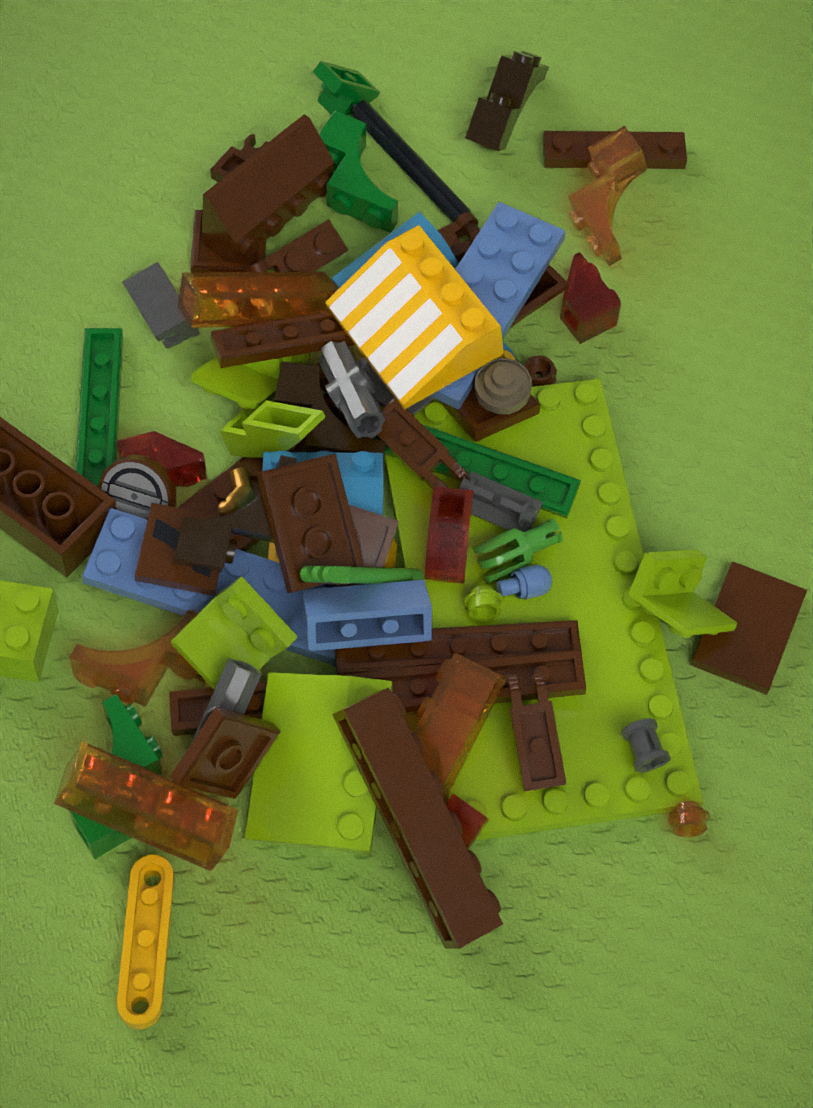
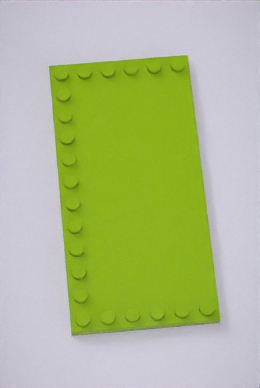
(591, 581)

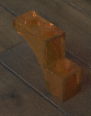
(614, 166)
(136, 671)

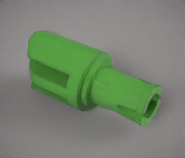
(519, 547)

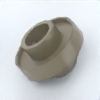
(503, 386)

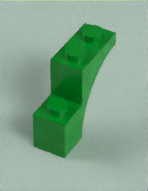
(349, 187)
(127, 744)

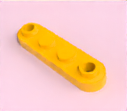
(145, 942)

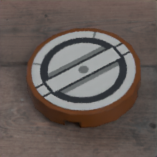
(137, 483)

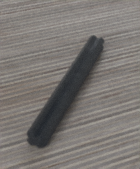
(409, 161)

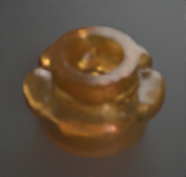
(688, 819)

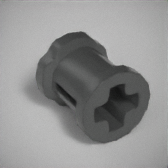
(645, 745)

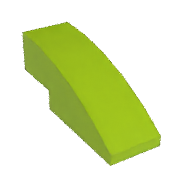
(269, 428)

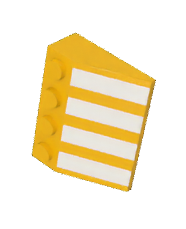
(415, 318)

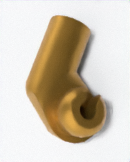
(242, 493)

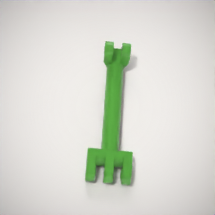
(361, 575)

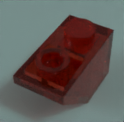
(588, 303)
(183, 463)
(449, 535)

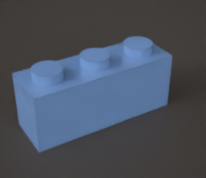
(366, 615)

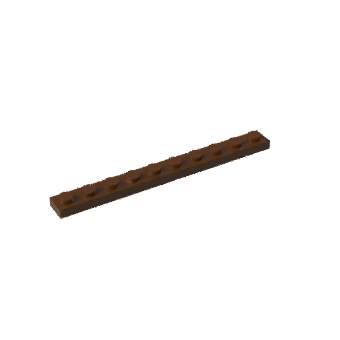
(561, 672)

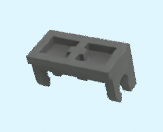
(159, 305)

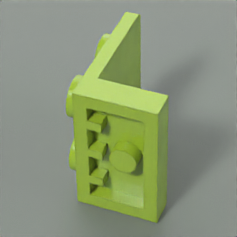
(245, 384)
(667, 588)
(235, 627)

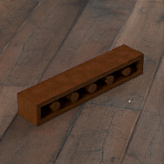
(419, 819)

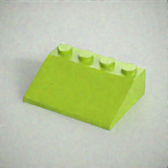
(308, 781)

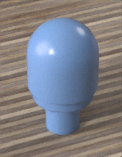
(526, 582)

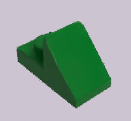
(343, 88)

